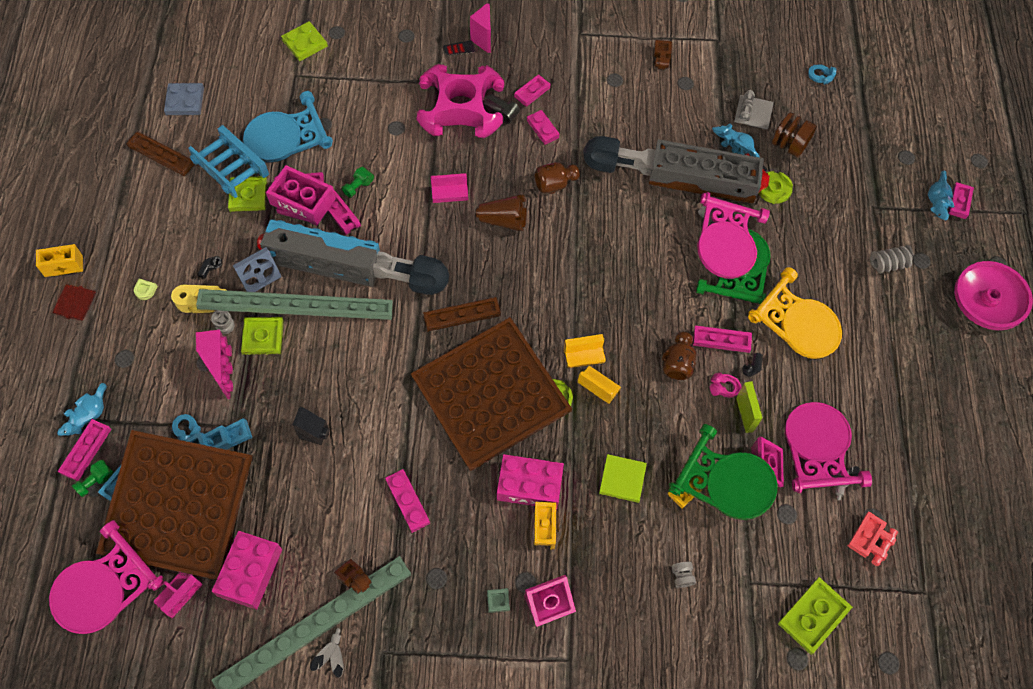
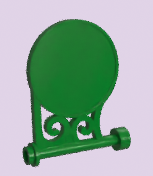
(740, 291)
(737, 484)

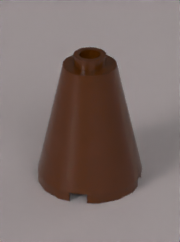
(504, 212)

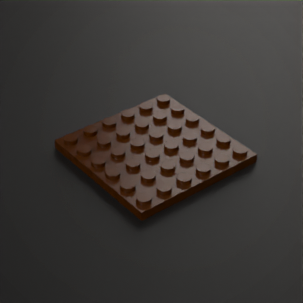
(490, 393)
(177, 503)

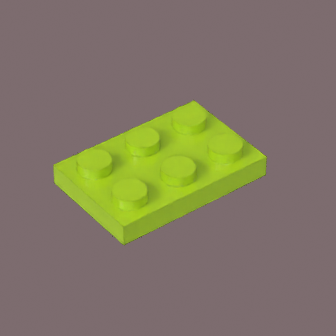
(815, 615)

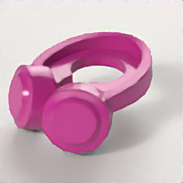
(717, 389)

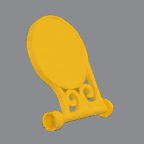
(805, 325)

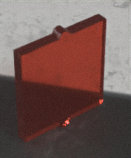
(74, 302)

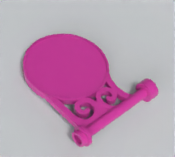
(726, 246)
(820, 437)
(92, 593)

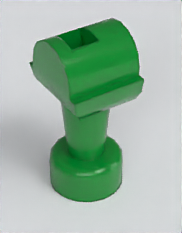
(361, 177)
(99, 473)

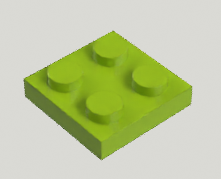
(304, 41)

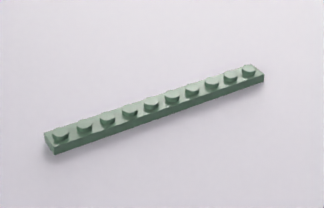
(294, 304)
(311, 628)

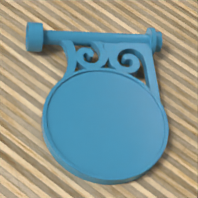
(278, 134)

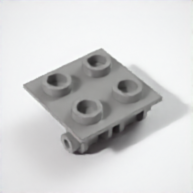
(753, 111)

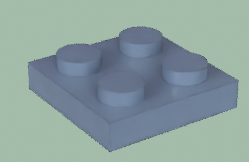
(184, 99)

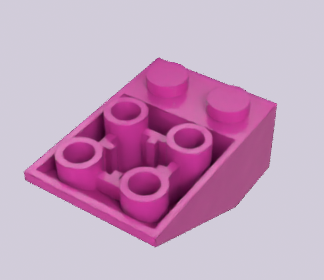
(215, 354)

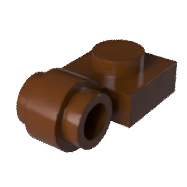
(662, 52)
(353, 575)

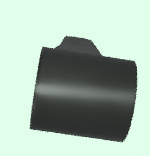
(508, 109)

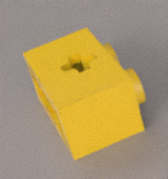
(59, 260)

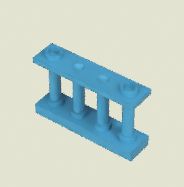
(235, 146)

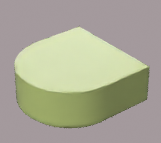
(144, 289)

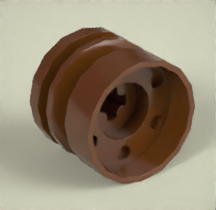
(794, 134)

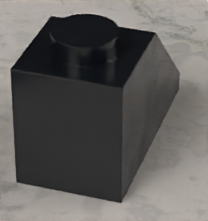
(310, 426)

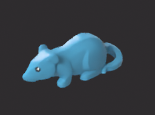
(740, 142)
(940, 196)
(87, 408)

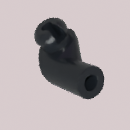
(208, 265)
(755, 367)

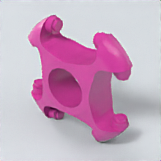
(469, 113)

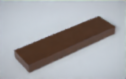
(160, 153)
(461, 314)

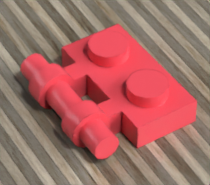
(867, 535)

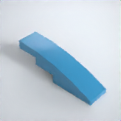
(224, 437)

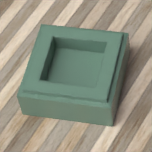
(498, 600)

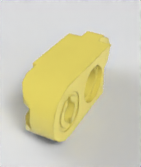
(189, 294)

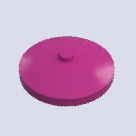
(993, 295)

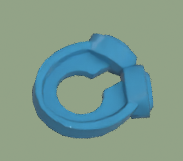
(830, 72)
(193, 427)

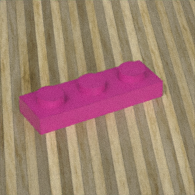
(722, 339)
(84, 450)
(407, 500)

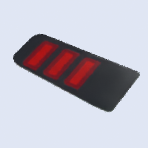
(459, 48)

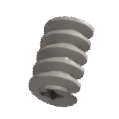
(892, 259)

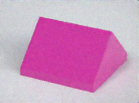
(480, 28)
(772, 455)
(550, 600)

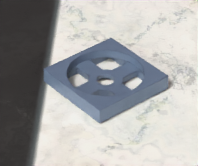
(251, 260)

